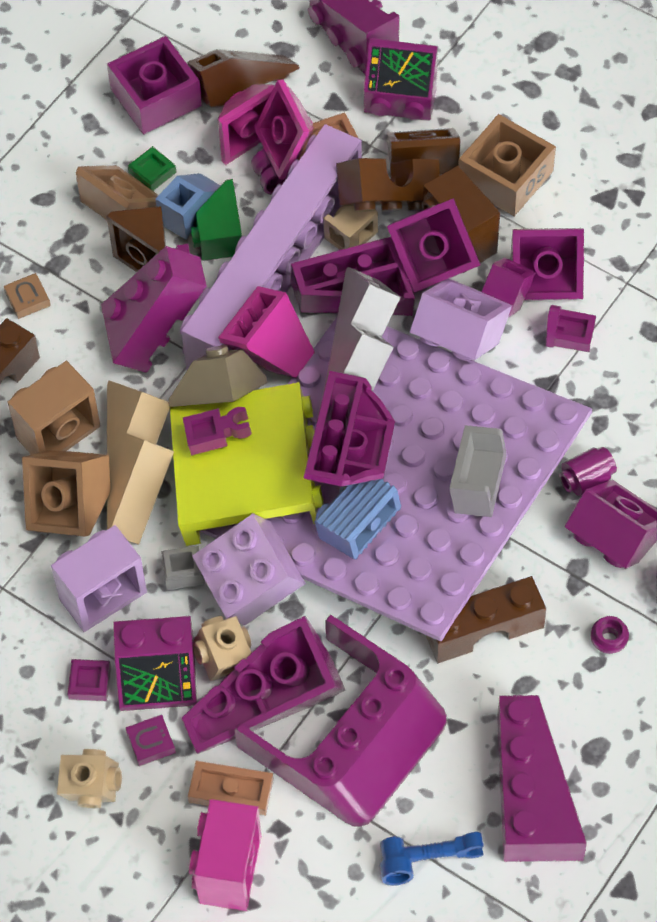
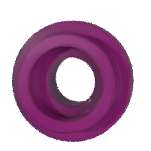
(612, 625)

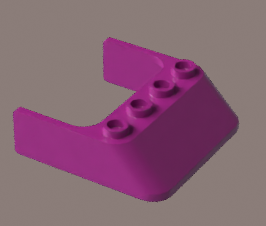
(372, 742)

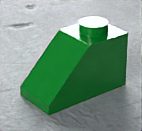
(218, 224)

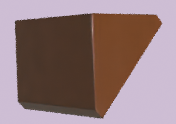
(425, 144)
(136, 235)

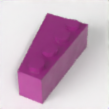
(535, 796)

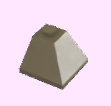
(218, 378)

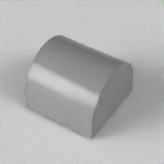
(180, 568)

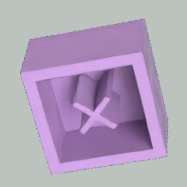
(460, 319)
(248, 569)
(99, 577)

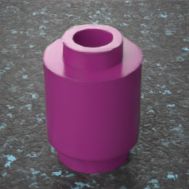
(587, 470)

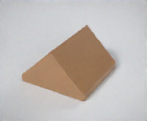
(112, 189)

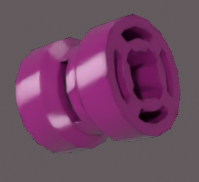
(264, 169)

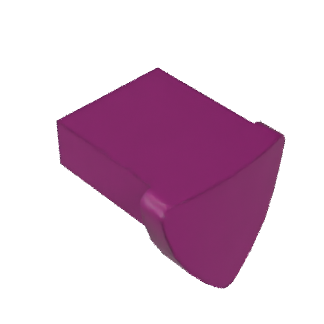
(569, 329)

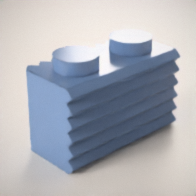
(357, 515)

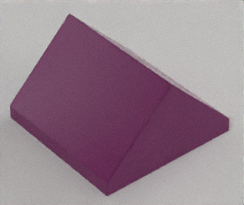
(555, 258)

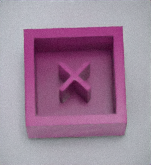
(227, 854)

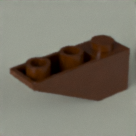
(229, 72)

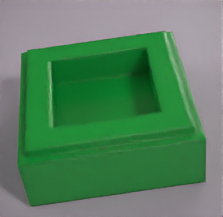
(152, 168)

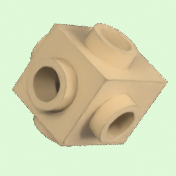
(221, 646)
(89, 778)

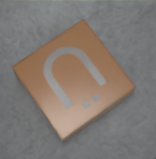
(27, 296)

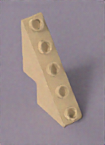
(134, 458)

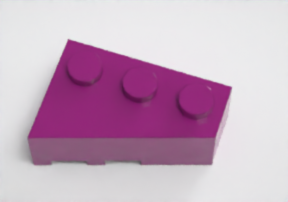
(353, 24)
(320, 279)
(150, 304)

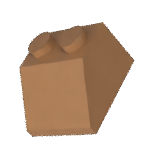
(64, 491)

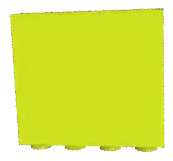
(251, 473)

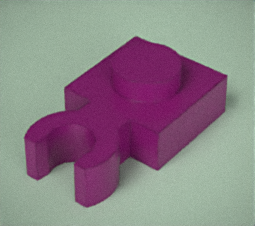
(209, 429)

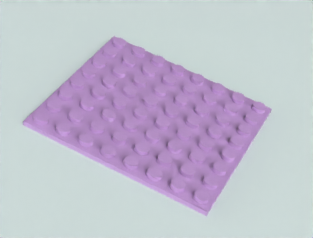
(427, 554)

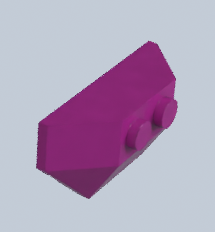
(350, 433)

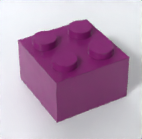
(154, 84)

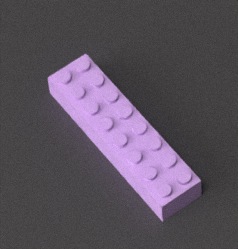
(280, 236)

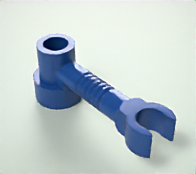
(397, 866)

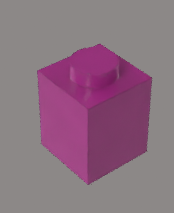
(508, 283)

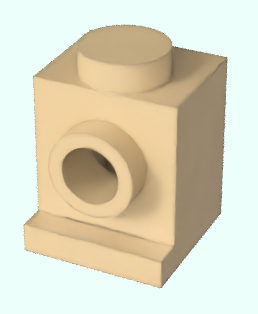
(350, 227)

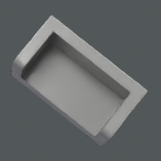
(478, 471)

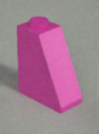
(269, 333)

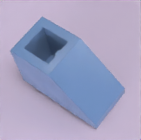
(182, 201)

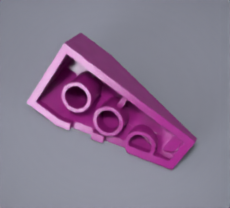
(275, 681)

